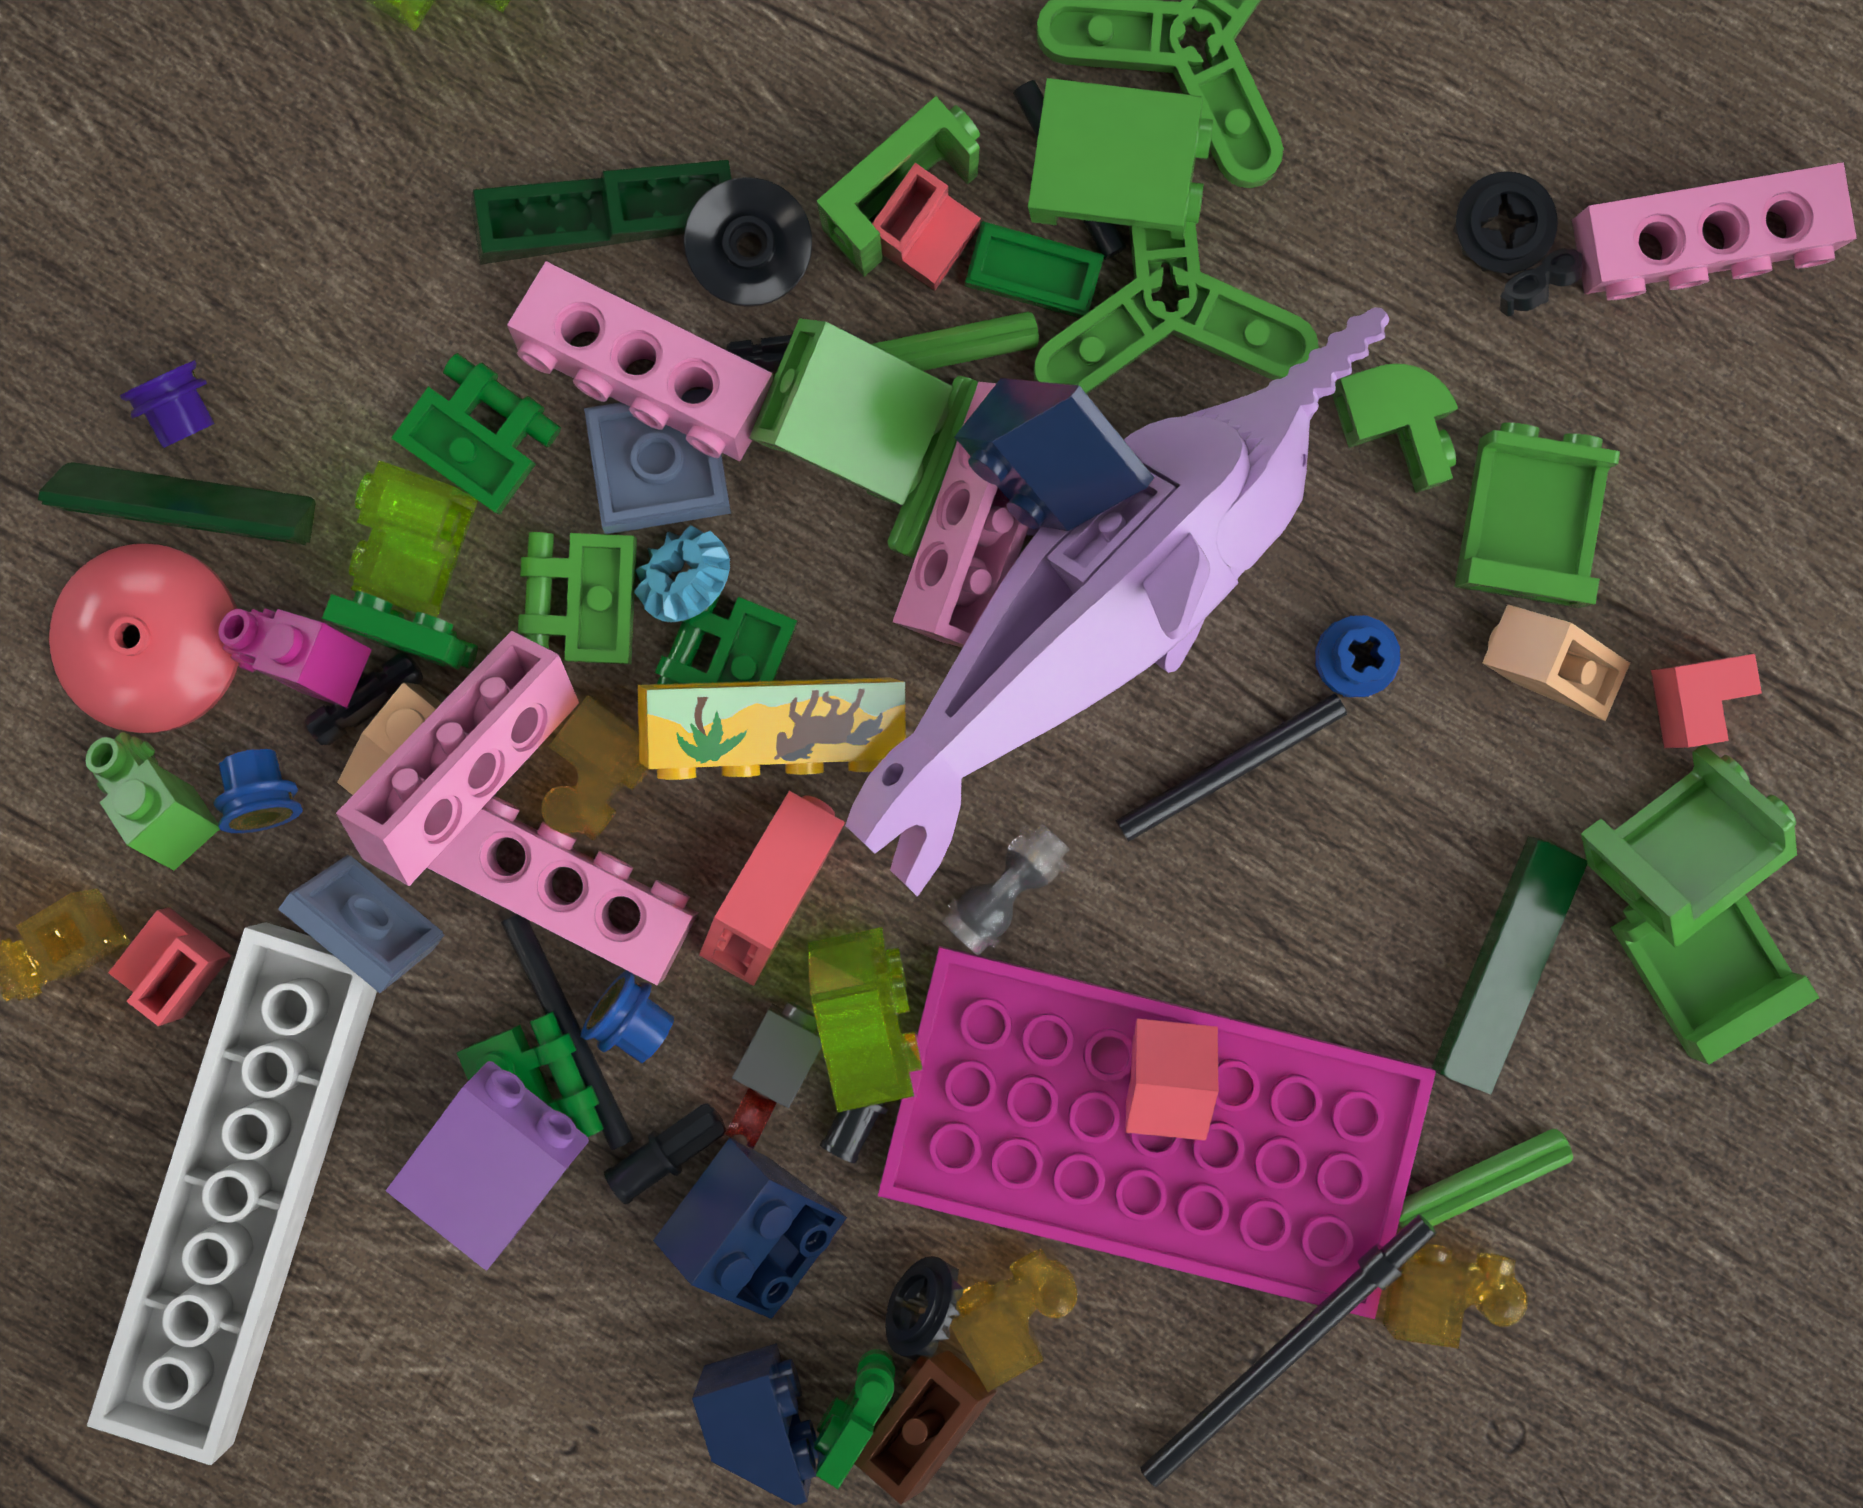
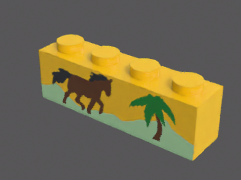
(769, 724)

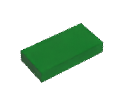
(1034, 270)

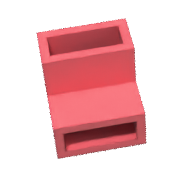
(924, 227)
(1692, 698)
(168, 967)
(1172, 1079)

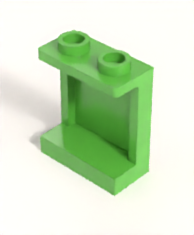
(1119, 156)
(863, 192)
(852, 410)
(1535, 516)
(1694, 847)
(1718, 982)

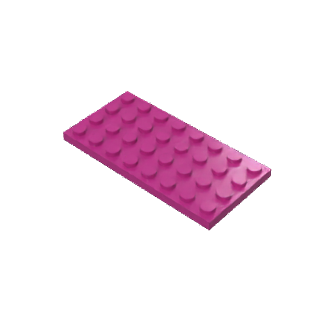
(1029, 1134)

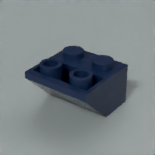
(748, 1230)
(754, 1422)

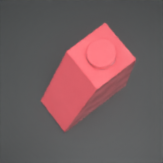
(771, 886)

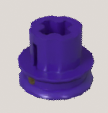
(171, 404)

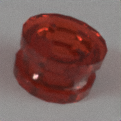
(751, 1117)

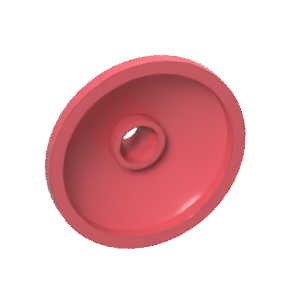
(179, 660)

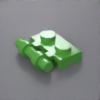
(598, 596)

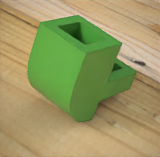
(1405, 403)

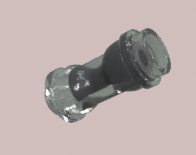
(988, 908)

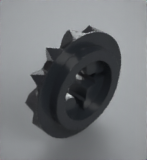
(1523, 200)
(925, 1284)

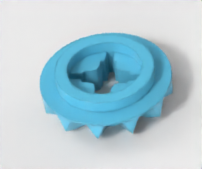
(692, 589)

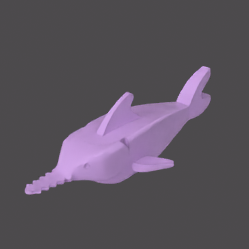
(1107, 597)

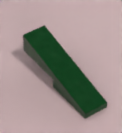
(590, 212)

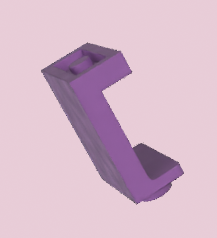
(487, 1164)

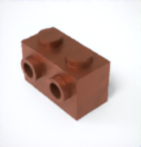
(923, 1425)

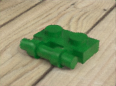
(464, 449)
(379, 623)
(748, 651)
(513, 1054)
(851, 1423)

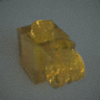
(606, 758)
(59, 944)
(1436, 1289)
(996, 1318)

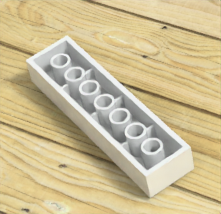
(234, 1196)

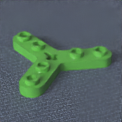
(1148, 37)
(1210, 317)

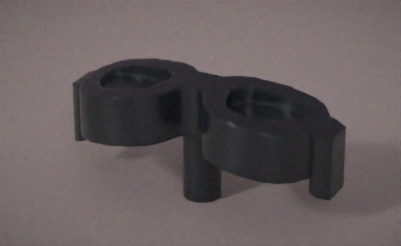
(1531, 286)

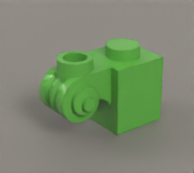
(147, 803)

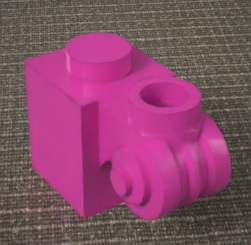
(295, 652)

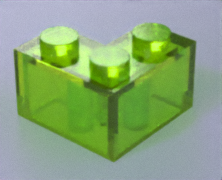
(413, 537)
(857, 1007)

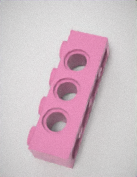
(1808, 200)
(565, 305)
(962, 552)
(458, 758)
(586, 922)

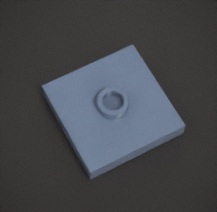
(651, 473)
(362, 922)

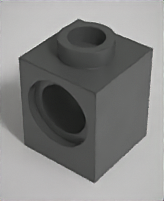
(780, 1053)

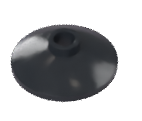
(741, 210)

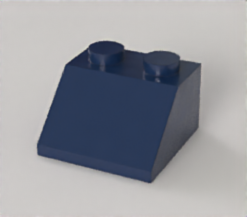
(1050, 453)

